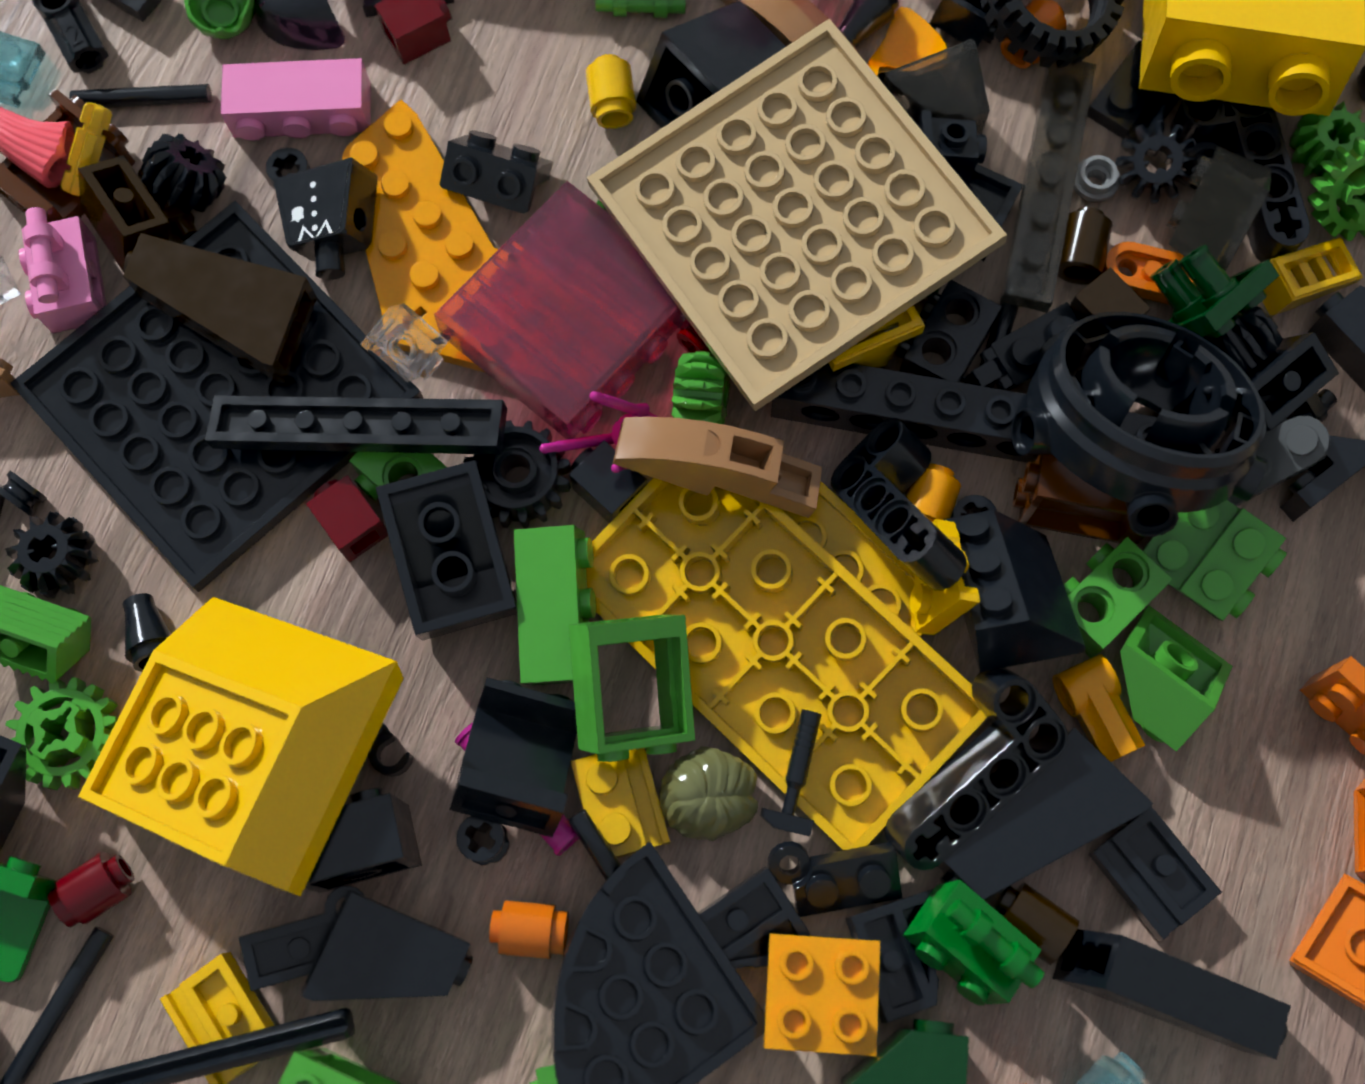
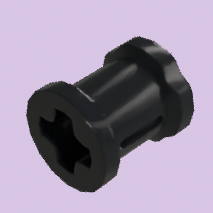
(468, 846)

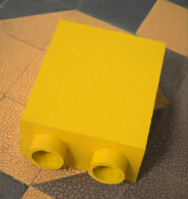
(1253, 51)

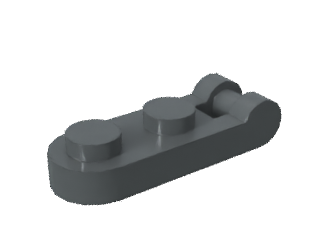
(1290, 451)

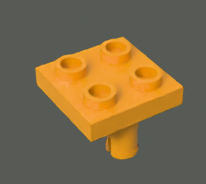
(822, 995)

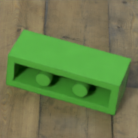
(549, 597)

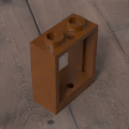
(1062, 502)

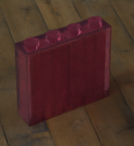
(563, 312)

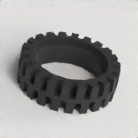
(1045, 41)

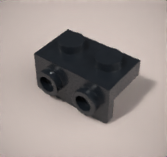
(494, 172)

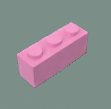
(296, 98)

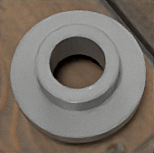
(1102, 169)

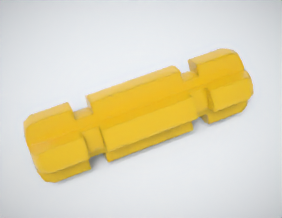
(86, 144)

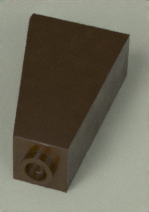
(230, 301)

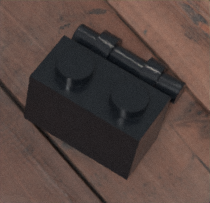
(1292, 379)

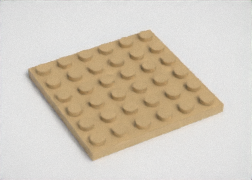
(795, 213)

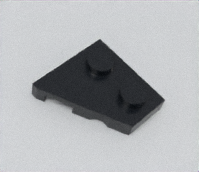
(747, 917)
(904, 980)

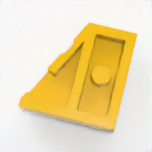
(941, 607)

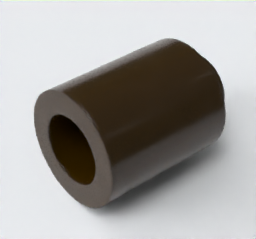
(1085, 246)
(1038, 920)

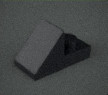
(1340, 464)

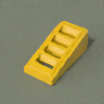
(1285, 291)

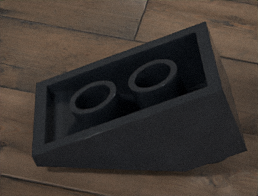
(447, 550)

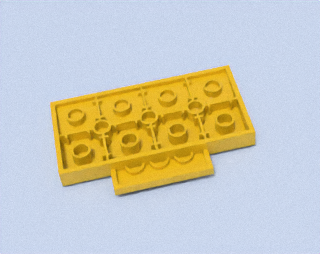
(788, 622)

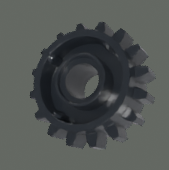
(535, 493)

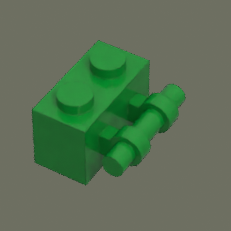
(973, 945)

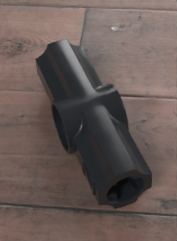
(73, 34)

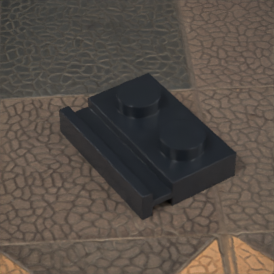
(1124, 106)
(1155, 873)

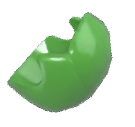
(220, 17)

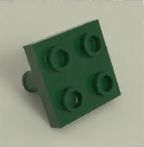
(1216, 297)

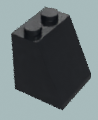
(703, 59)

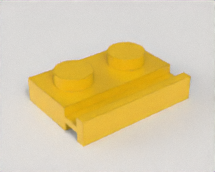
(622, 801)
(216, 1006)

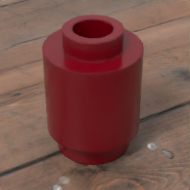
(91, 889)

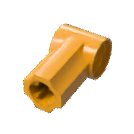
(1092, 696)

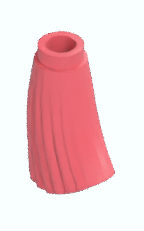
(36, 146)

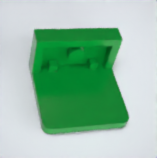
(22, 914)

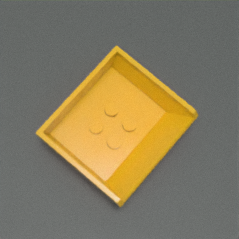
(245, 740)

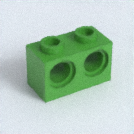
(1114, 603)

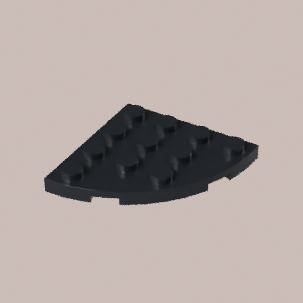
(647, 987)

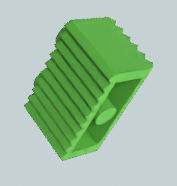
(41, 635)

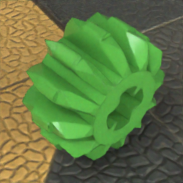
(1320, 135)
(700, 388)

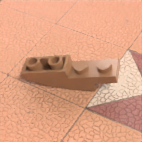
(721, 456)

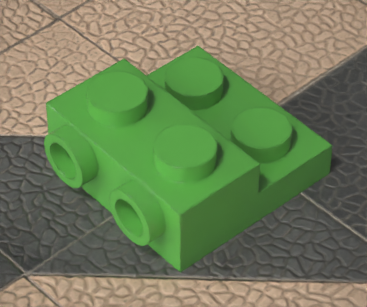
(1217, 557)

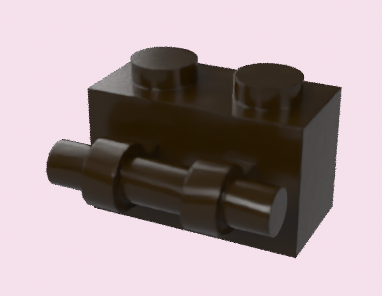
(124, 207)

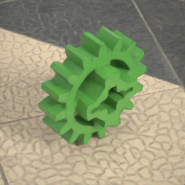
(1343, 186)
(46, 725)

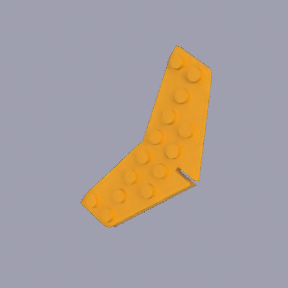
(422, 234)

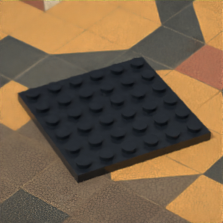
(138, 398)

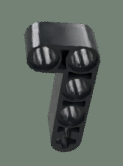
(1282, 220)
(874, 486)
(970, 771)

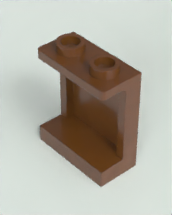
(28, 193)

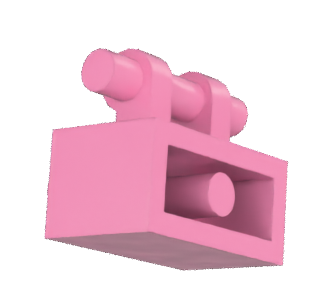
(61, 271)

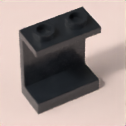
(517, 758)

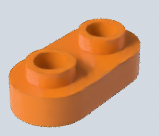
(1142, 262)

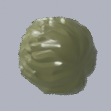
(708, 794)

